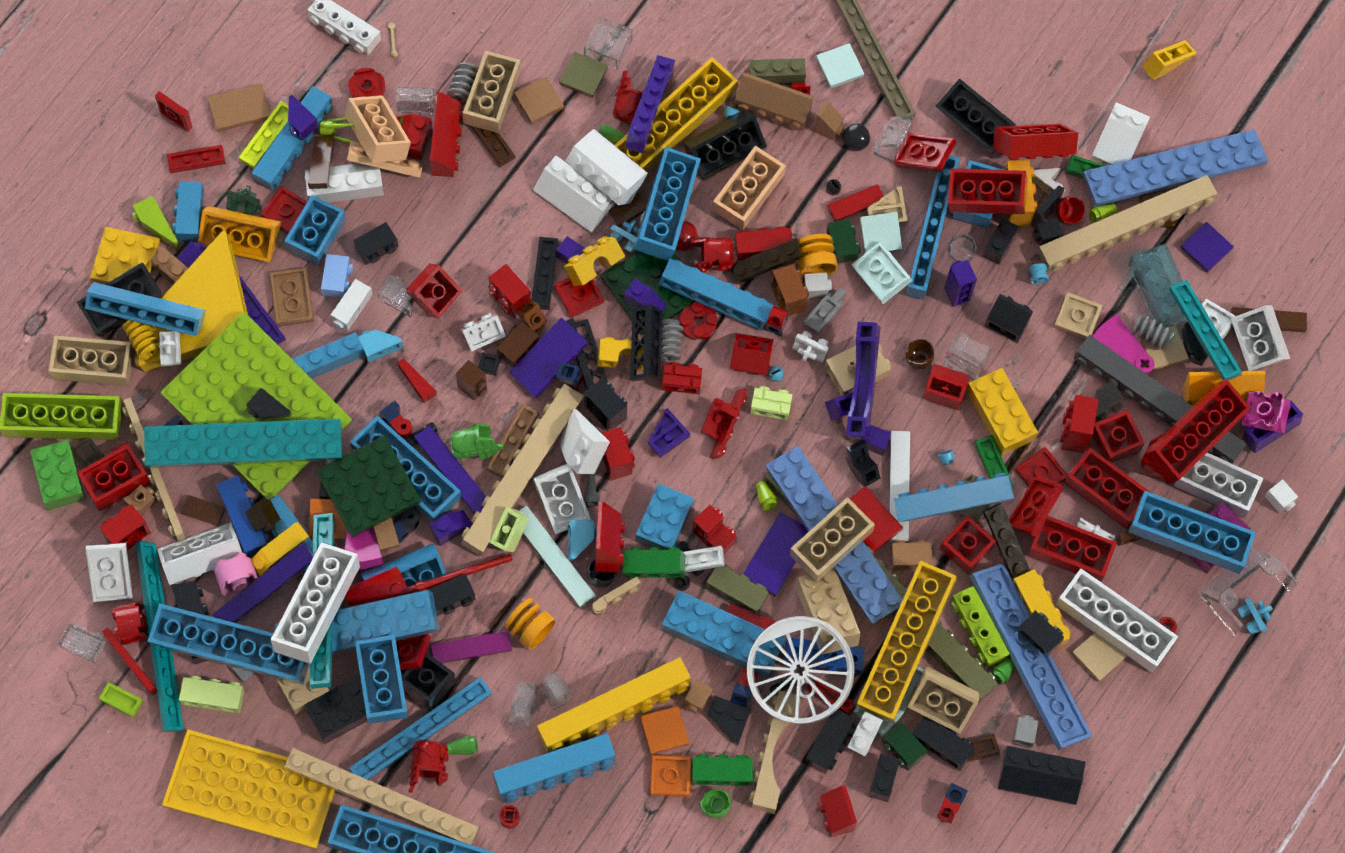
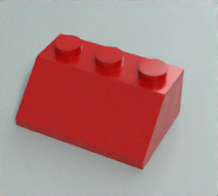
(113, 477)
(608, 539)

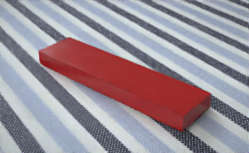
(136, 669)

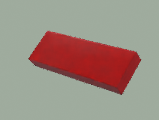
(196, 159)
(854, 203)

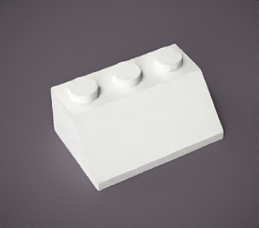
(1260, 338)

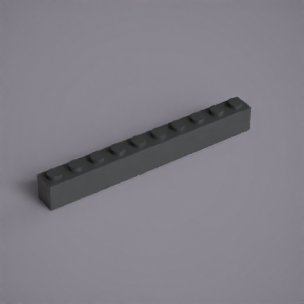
(1147, 391)

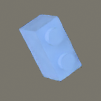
(336, 275)

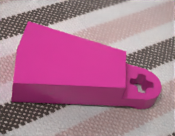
(1119, 339)
(366, 547)

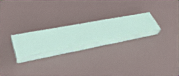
(556, 560)

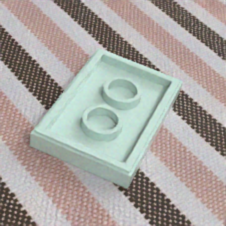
(881, 272)

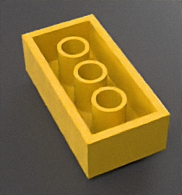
(1001, 411)

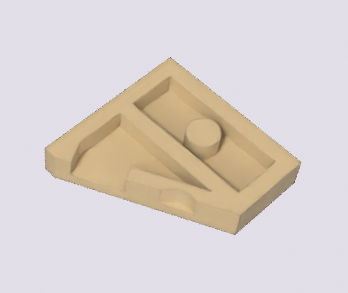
(890, 203)

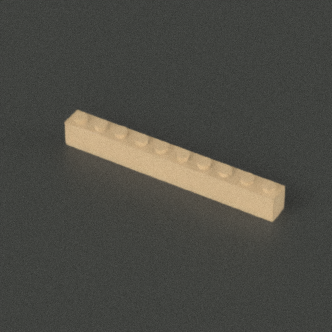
(1127, 223)
(522, 469)
(380, 797)

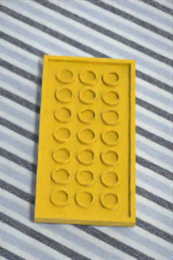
(247, 790)

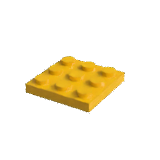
(121, 252)

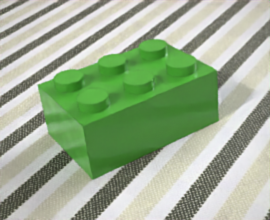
(57, 475)

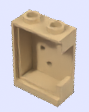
(843, 367)

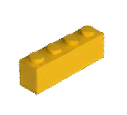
(1037, 598)

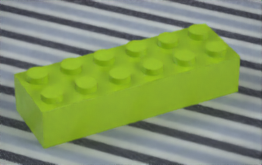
(61, 416)

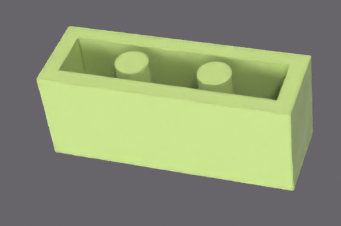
(211, 694)

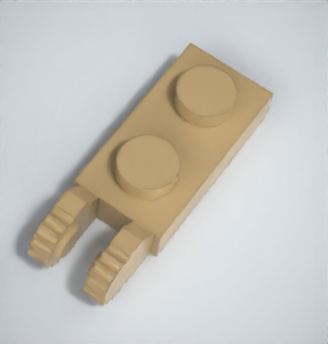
(615, 595)

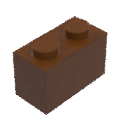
(517, 344)
(472, 380)

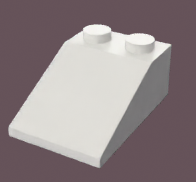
(1120, 135)
(582, 444)
(561, 497)

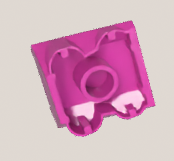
(1267, 411)

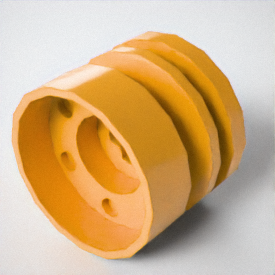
(818, 255)
(528, 622)

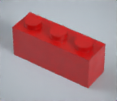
(754, 242)

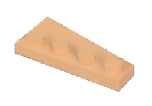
(409, 167)

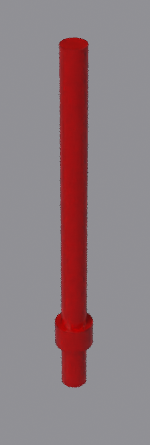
(422, 586)

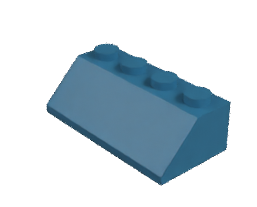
(414, 566)

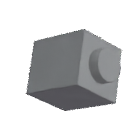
(1025, 731)

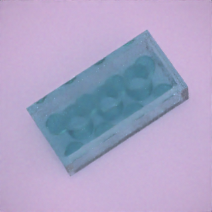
(1154, 274)

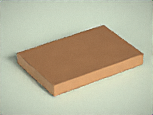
(239, 107)
(291, 297)

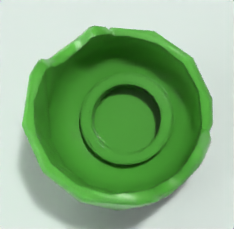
(716, 803)

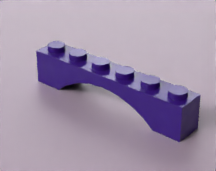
(645, 114)
(866, 364)

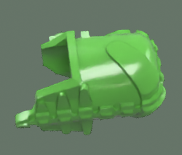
(474, 442)

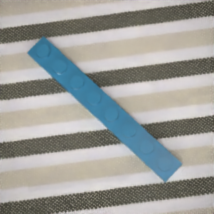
(421, 730)

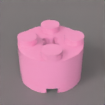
(235, 574)

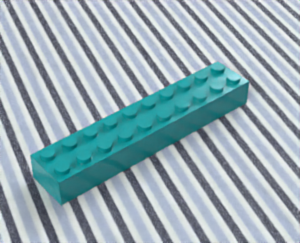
(243, 443)

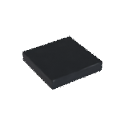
(1048, 206)

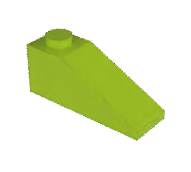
(153, 220)

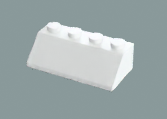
(607, 167)
(349, 183)
(573, 194)
(198, 553)

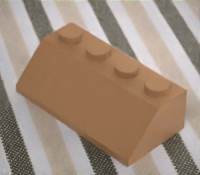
(773, 102)

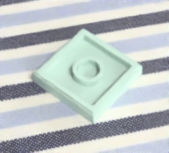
(840, 65)
(881, 228)

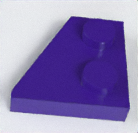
(667, 434)

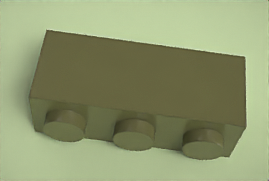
(779, 70)
(737, 589)

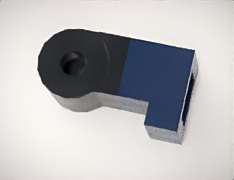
(406, 524)

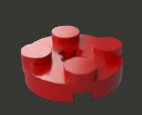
(369, 76)
(698, 331)

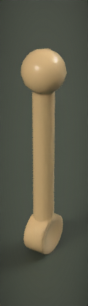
(391, 26)

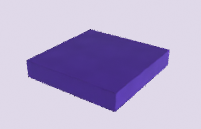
(1207, 247)

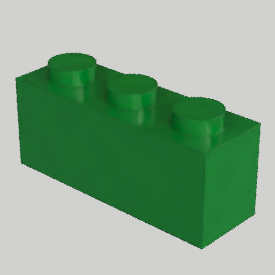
(654, 563)
(722, 770)

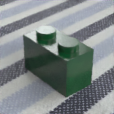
(844, 242)
(904, 746)

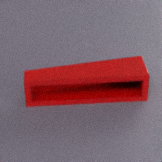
(420, 385)
(750, 616)
(832, 696)

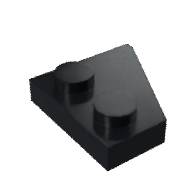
(729, 717)

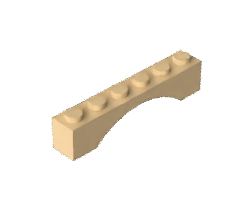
(767, 790)

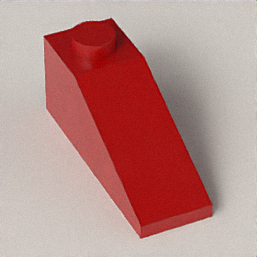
(377, 588)

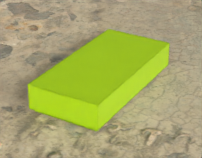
(121, 700)

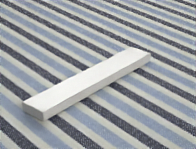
(899, 475)

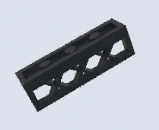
(650, 342)
(581, 357)

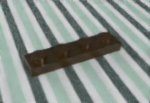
(766, 261)
(1006, 540)

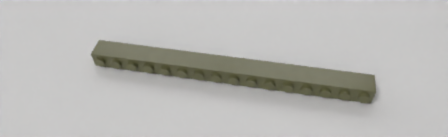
(942, 645)

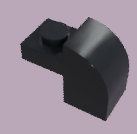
(861, 464)

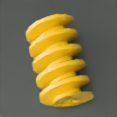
(142, 339)

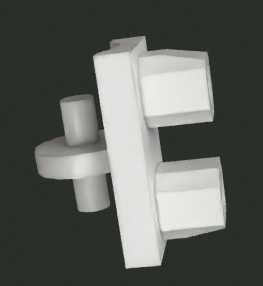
(170, 348)
(810, 348)

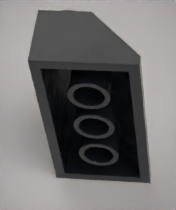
(973, 113)
(725, 143)
(1041, 775)

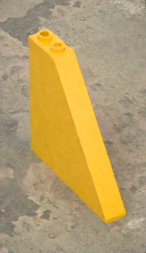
(210, 285)

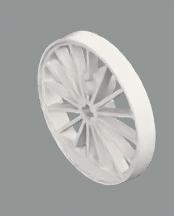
(785, 627)

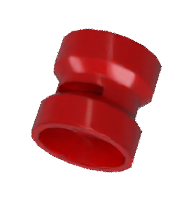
(509, 820)

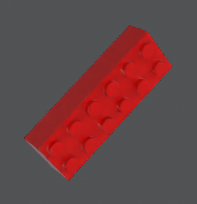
(1197, 431)

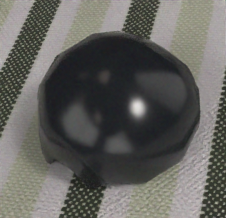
(856, 137)
(599, 579)

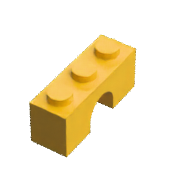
(581, 268)
(610, 350)

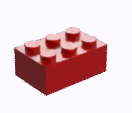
(1078, 424)

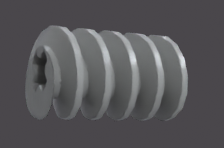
(462, 82)
(1152, 332)
(670, 340)

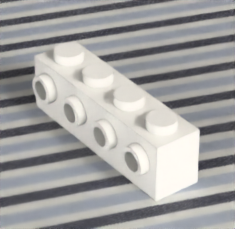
(344, 25)

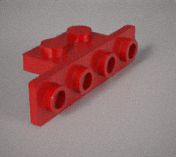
(719, 428)

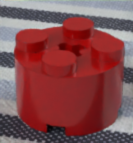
(130, 623)

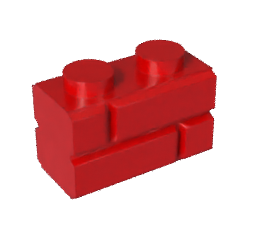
(682, 378)

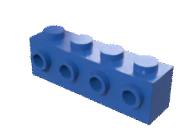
(237, 504)
(835, 665)

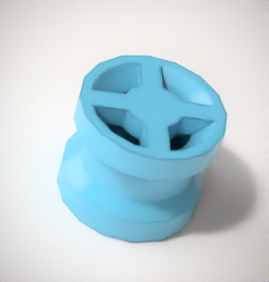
(1038, 274)

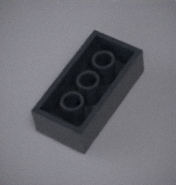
(135, 280)
(338, 710)

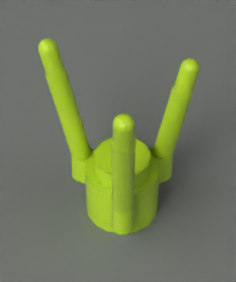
(330, 126)

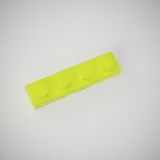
(265, 136)

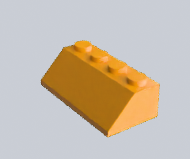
(249, 234)
(1200, 382)

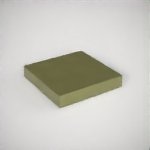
(583, 74)

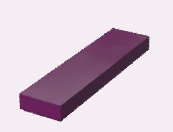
(472, 647)

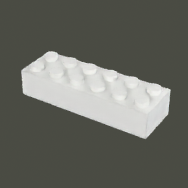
(315, 603)
(1116, 620)

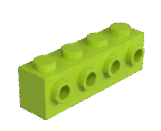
(979, 627)

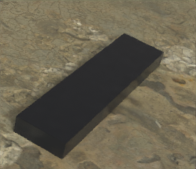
(544, 272)

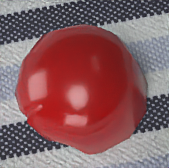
(1070, 210)
(687, 231)

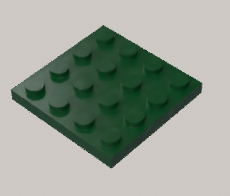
(649, 271)
(368, 486)

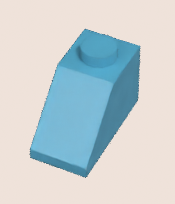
(379, 344)
(580, 535)

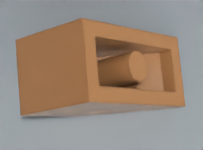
(829, 122)

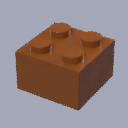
(789, 290)

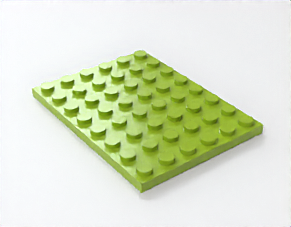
(230, 374)

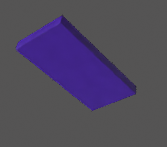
(543, 361)
(773, 559)

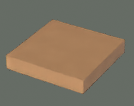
(539, 100)

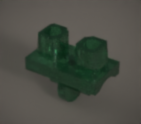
(243, 198)

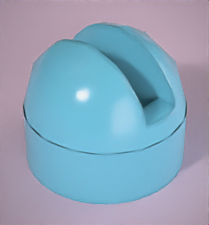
(730, 111)
(777, 376)
(946, 457)

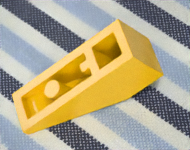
(1168, 59)
(279, 548)

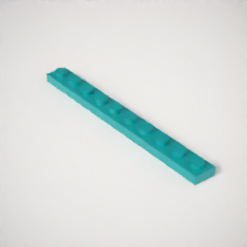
(162, 658)
(322, 662)

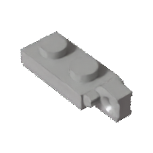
(825, 311)

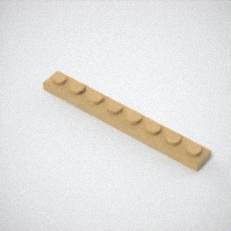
(155, 477)

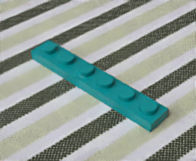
(1205, 330)

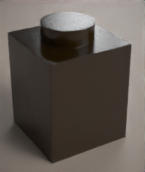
(263, 516)

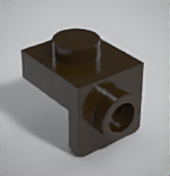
(89, 452)

